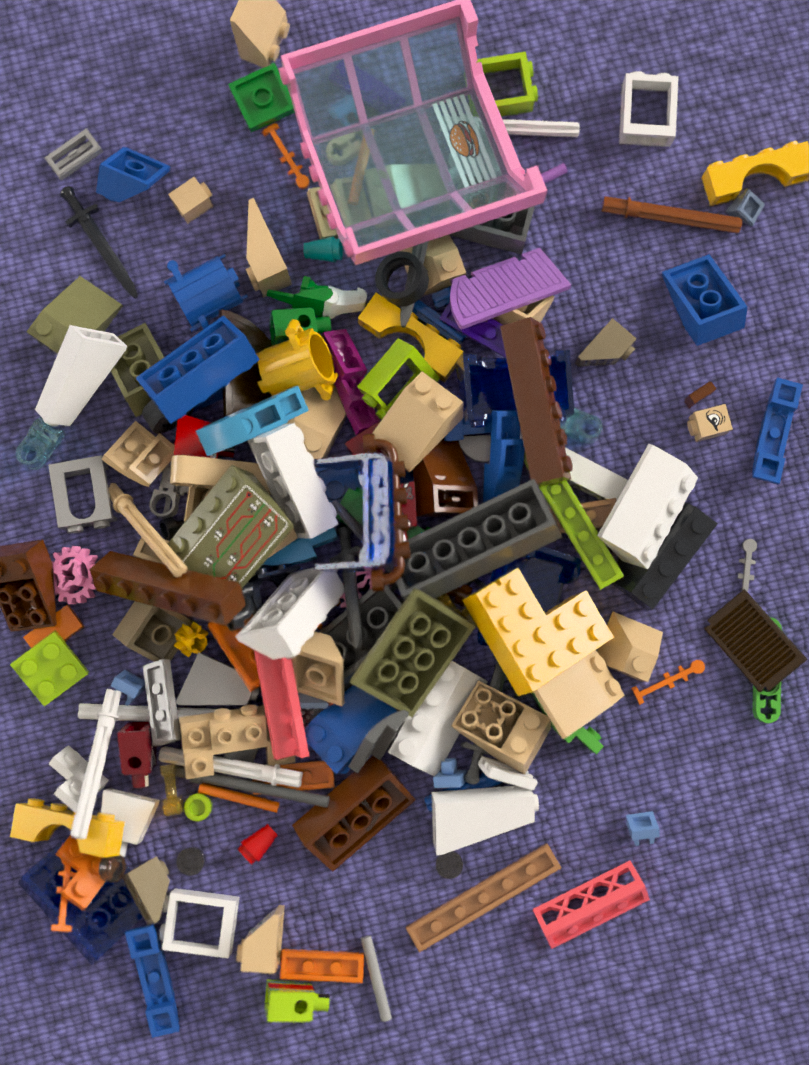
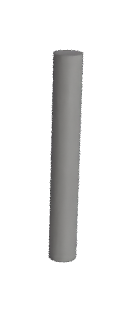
(376, 978)

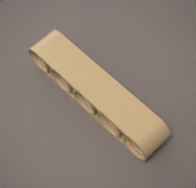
(206, 472)

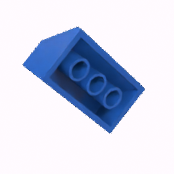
(198, 369)

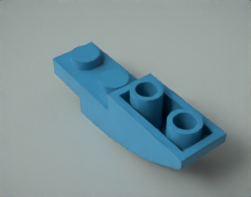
(252, 421)
(301, 550)

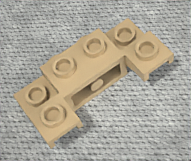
(224, 733)

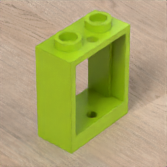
(512, 61)
(385, 369)

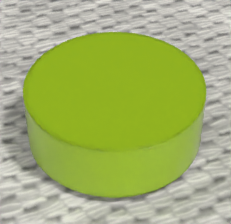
(197, 807)

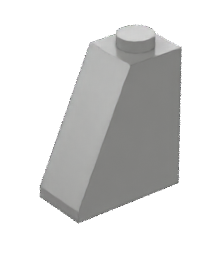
(214, 684)

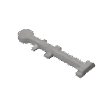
(748, 546)

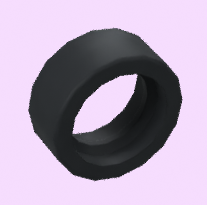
(392, 263)

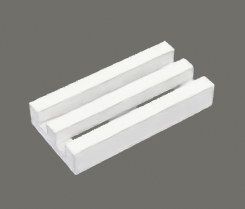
(501, 772)

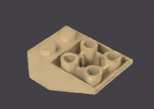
(502, 726)

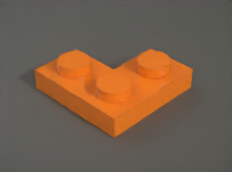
(86, 880)

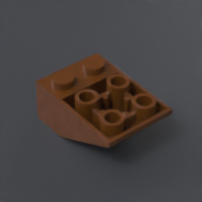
(444, 482)
(27, 586)

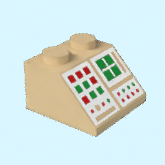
(263, 944)

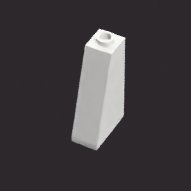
(77, 373)
(478, 814)

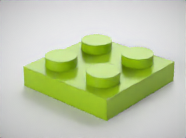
(49, 668)

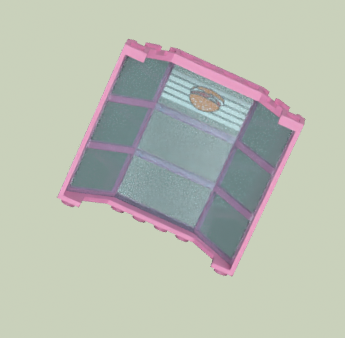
(405, 132)

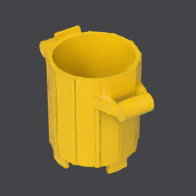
(298, 362)

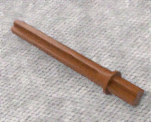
(671, 214)

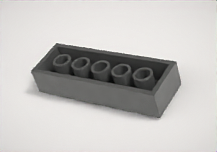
(478, 541)

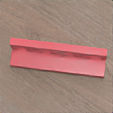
(281, 706)
(594, 913)

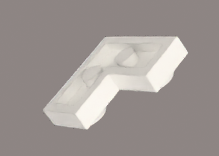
(73, 768)

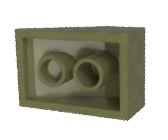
(77, 306)
(139, 356)

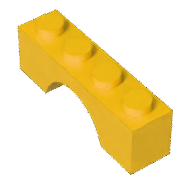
(786, 164)
(383, 318)
(38, 822)

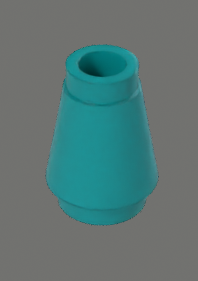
(325, 249)

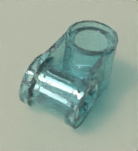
(574, 425)
(40, 442)

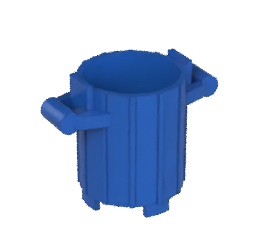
(204, 290)

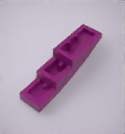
(350, 373)

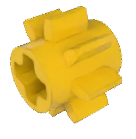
(191, 639)

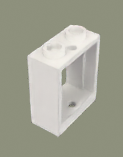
(643, 133)
(228, 927)

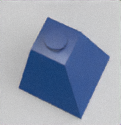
(128, 174)

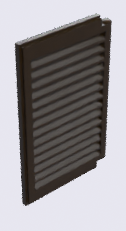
(754, 642)

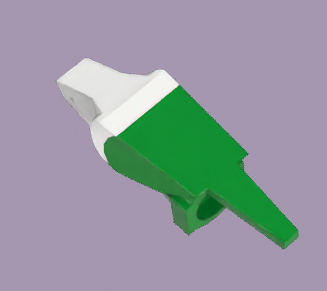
(323, 298)

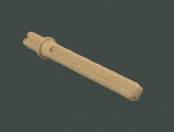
(124, 504)

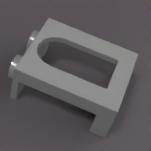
(102, 514)

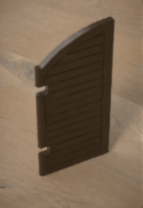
(243, 389)

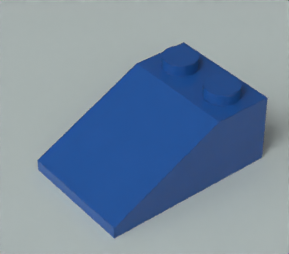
(705, 300)
(341, 729)

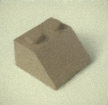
(150, 631)

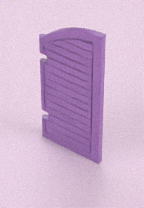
(504, 288)

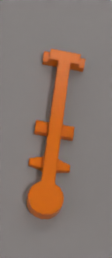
(302, 181)
(696, 667)
(66, 874)

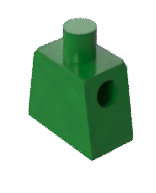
(306, 316)

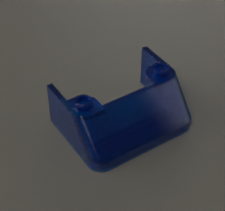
(376, 477)

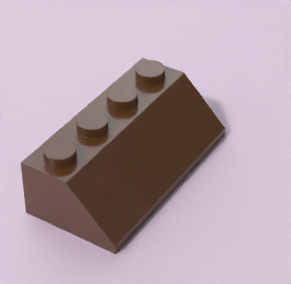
(340, 829)

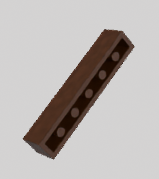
(536, 402)
(155, 585)

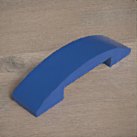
(775, 429)
(154, 979)

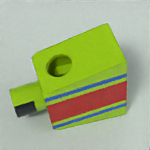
(282, 997)

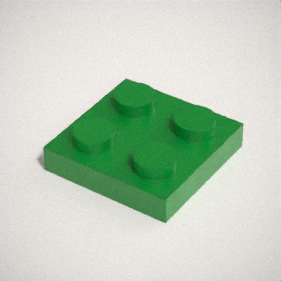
(262, 97)

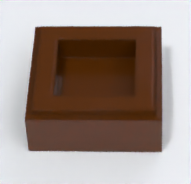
(699, 394)

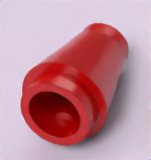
(257, 844)

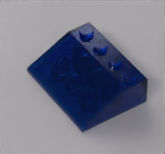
(95, 927)

